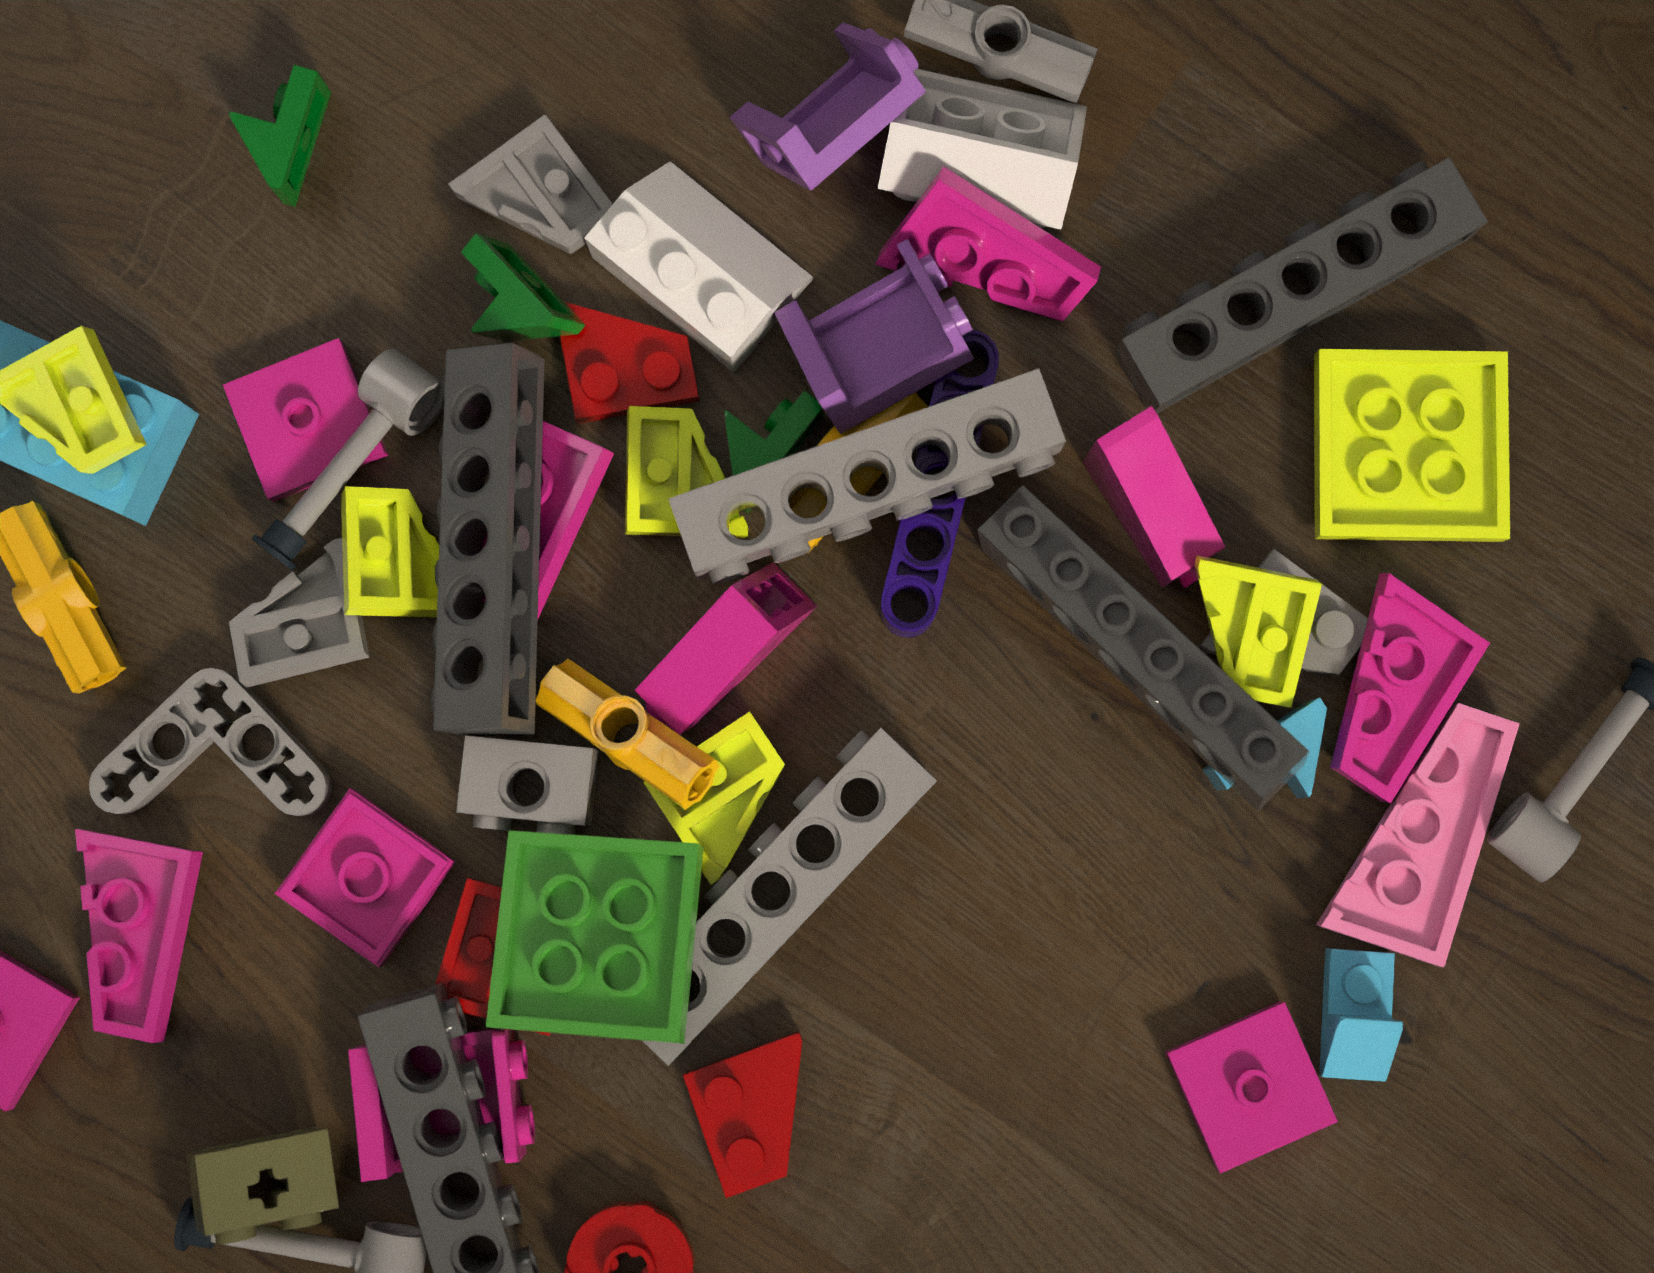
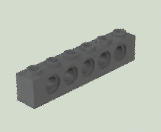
(1443, 219)
(507, 568)
(1142, 648)
(427, 1158)

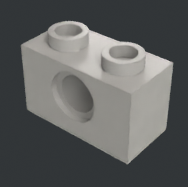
(492, 767)

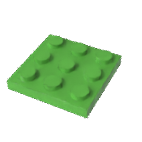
(595, 936)

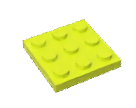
(1411, 445)

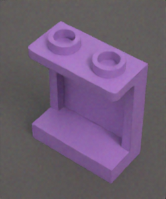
(839, 113)
(879, 341)

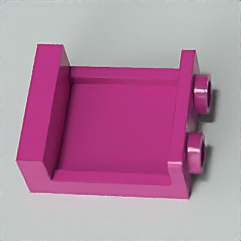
(501, 1065)

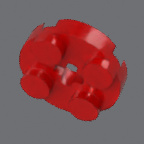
(634, 1229)

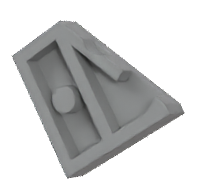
(536, 187)
(299, 625)

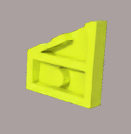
(72, 401)
(662, 461)
(387, 554)
(1258, 625)
(739, 789)

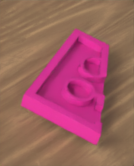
(992, 249)
(568, 485)
(1401, 687)
(138, 927)

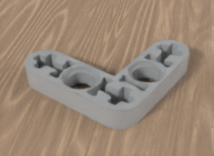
(200, 731)

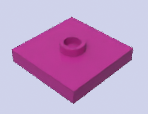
(299, 416)
(365, 877)
(30, 1020)
(1251, 1086)

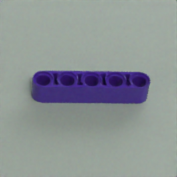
(943, 518)

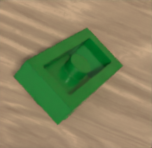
(285, 147)
(523, 301)
(788, 430)

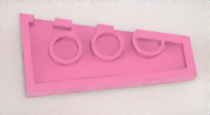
(1424, 851)

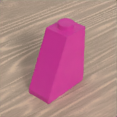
(1153, 497)
(724, 647)

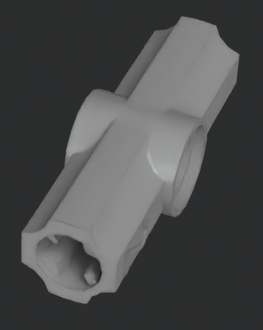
(1040, 55)

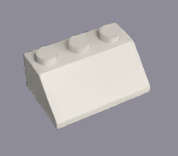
(994, 137)
(696, 263)

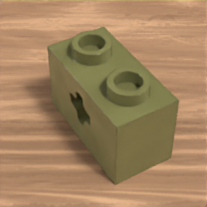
(295, 1158)

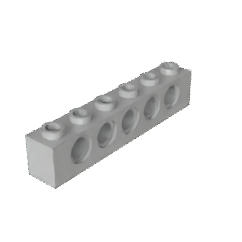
(1015, 405)
(899, 787)

